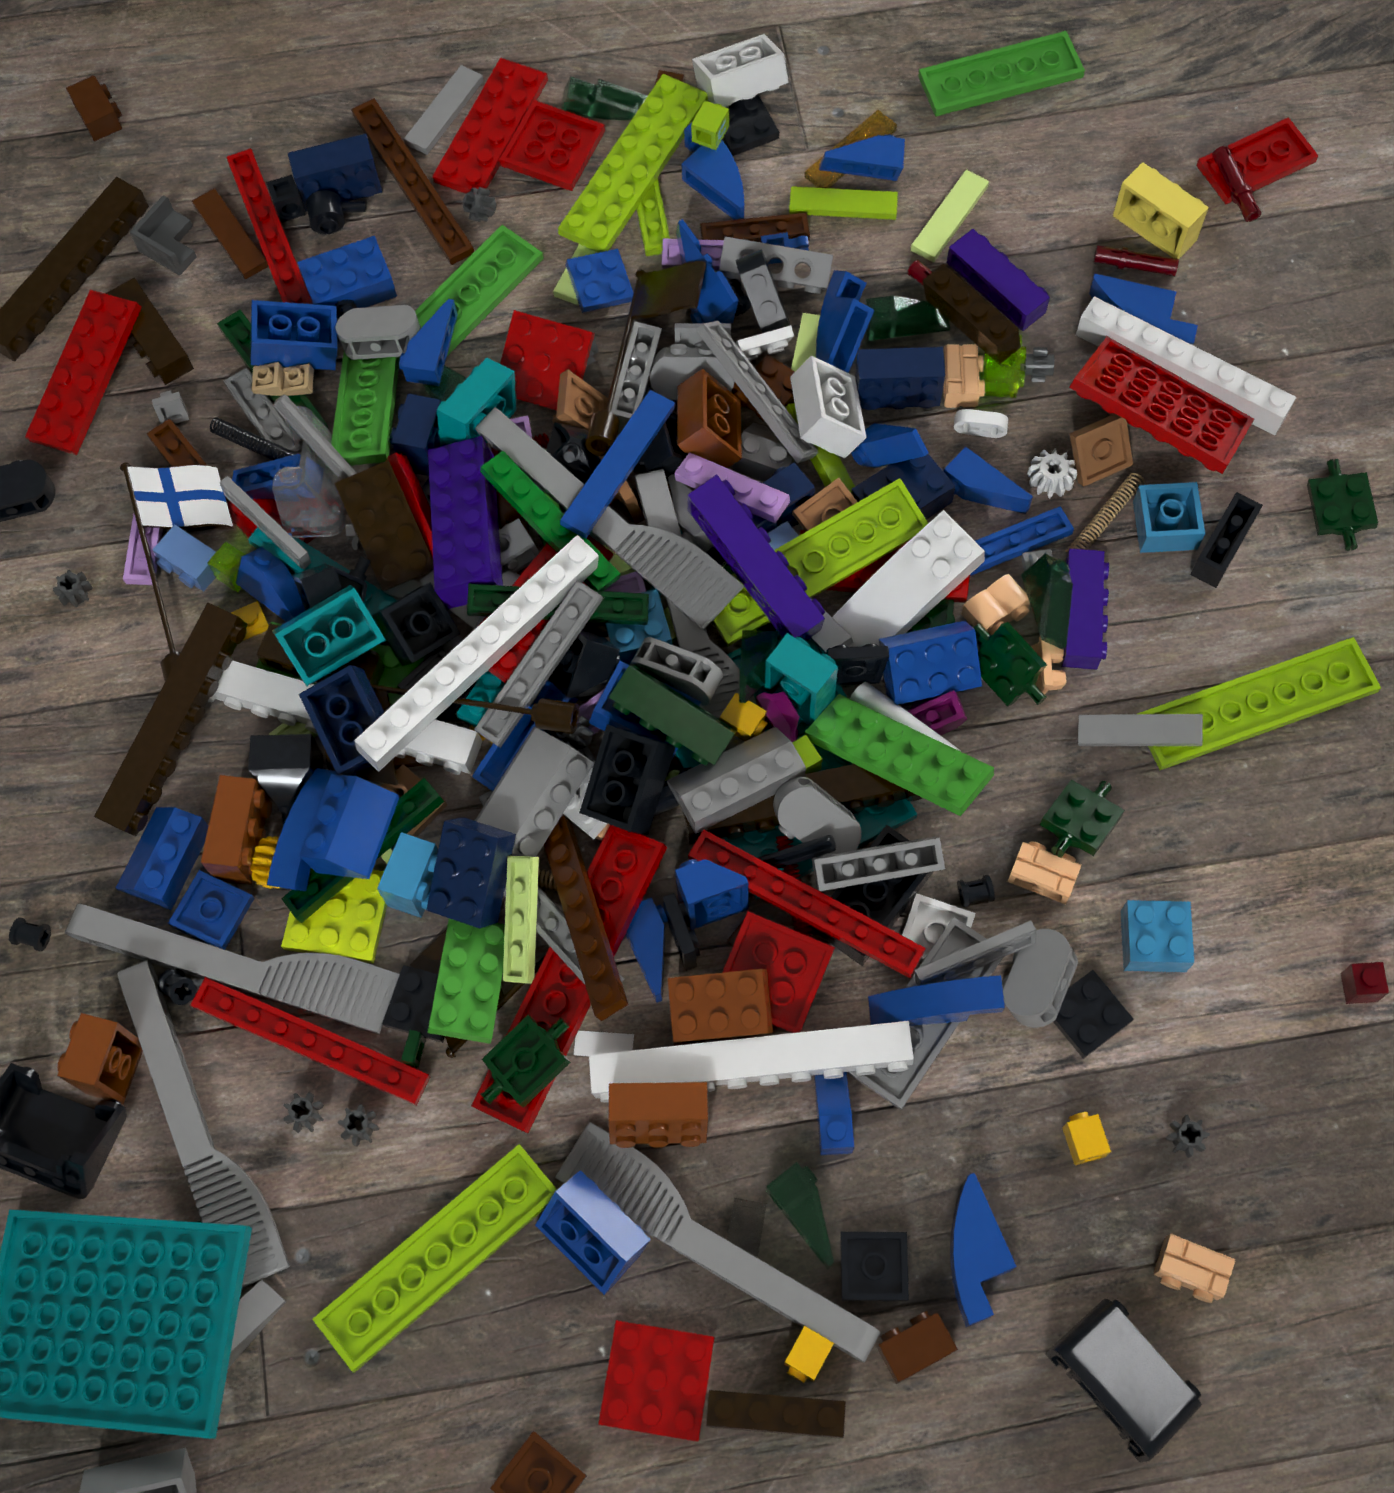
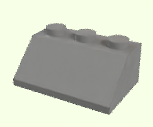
(149, 1474)

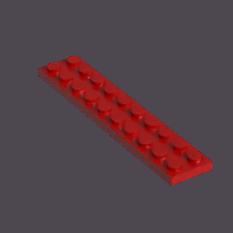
(619, 882)

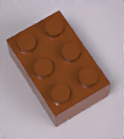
(709, 420)
(235, 828)
(720, 1005)
(100, 1058)
(658, 1114)

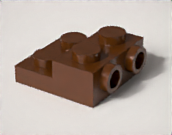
(776, 377)

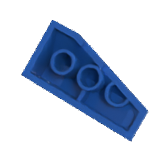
(716, 297)

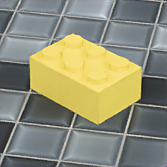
(1160, 211)

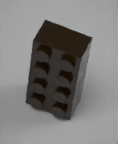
(385, 525)

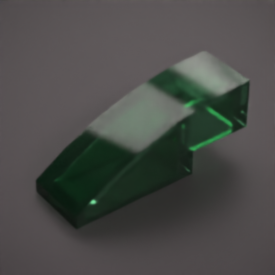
(601, 100)

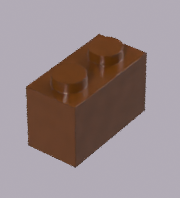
(94, 107)
(915, 1347)

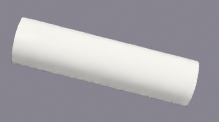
(877, 701)

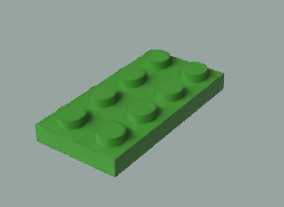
(468, 982)

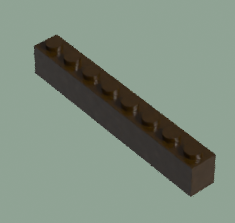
(68, 266)
(171, 720)
(847, 784)

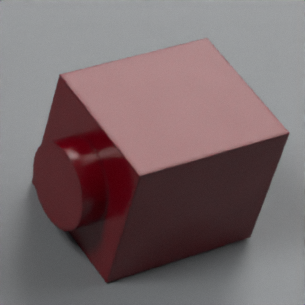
(1364, 982)

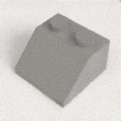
(761, 453)

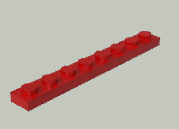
(268, 228)
(812, 905)
(311, 1041)

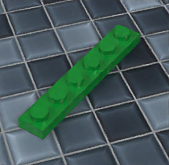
(541, 513)

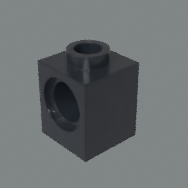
(286, 198)

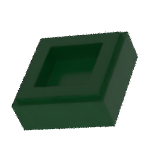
(413, 1049)

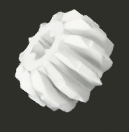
(1042, 469)

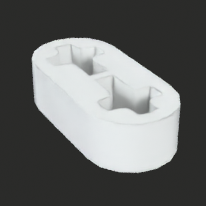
(981, 423)

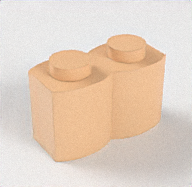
(997, 605)

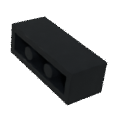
(1226, 539)

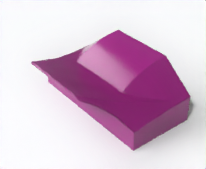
(940, 712)
(780, 713)

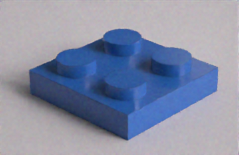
(599, 280)
(211, 910)

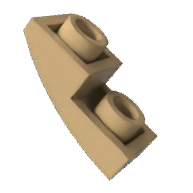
(277, 381)

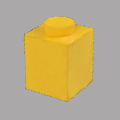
(745, 718)
(1086, 1138)
(807, 1355)

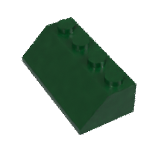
(672, 714)

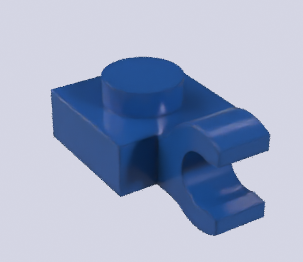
(782, 239)

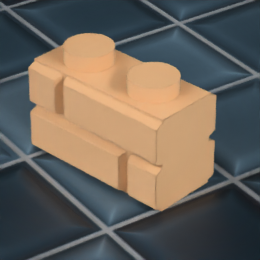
(962, 379)
(1044, 872)
(1193, 1268)

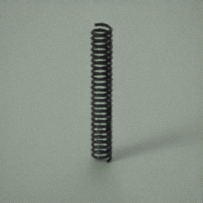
(260, 440)

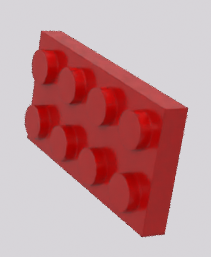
(1262, 157)

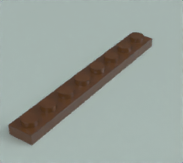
(413, 181)
(584, 921)

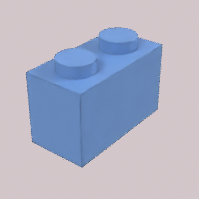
(185, 557)

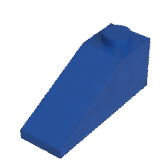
(873, 157)
(429, 347)
(888, 446)
(258, 479)
(984, 484)
(270, 583)
(647, 941)
(834, 1115)

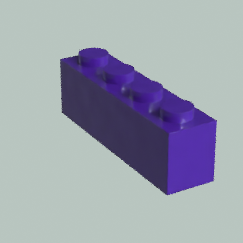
(998, 279)
(1086, 612)

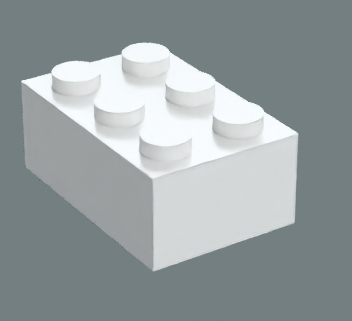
(741, 70)
(828, 407)

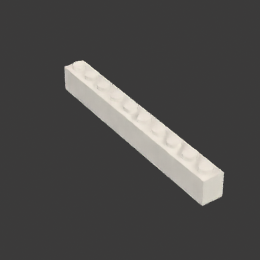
(476, 654)
(279, 696)
(760, 1058)

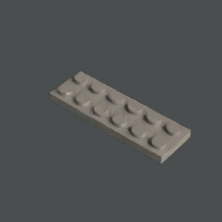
(929, 1038)

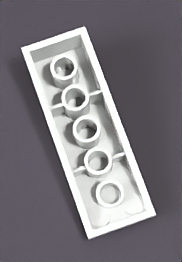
(911, 582)

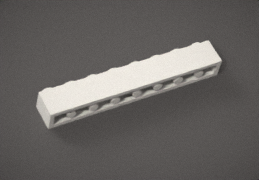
(1224, 381)

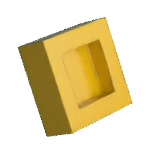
(254, 617)

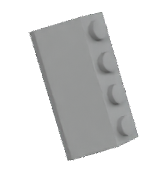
(737, 779)
(535, 791)

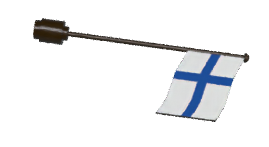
(180, 497)

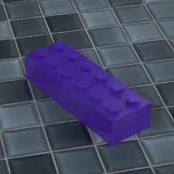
(463, 520)
(754, 560)

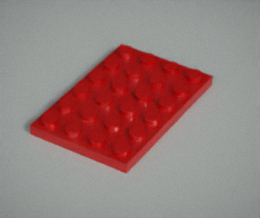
(1162, 404)

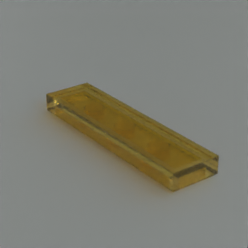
(873, 126)

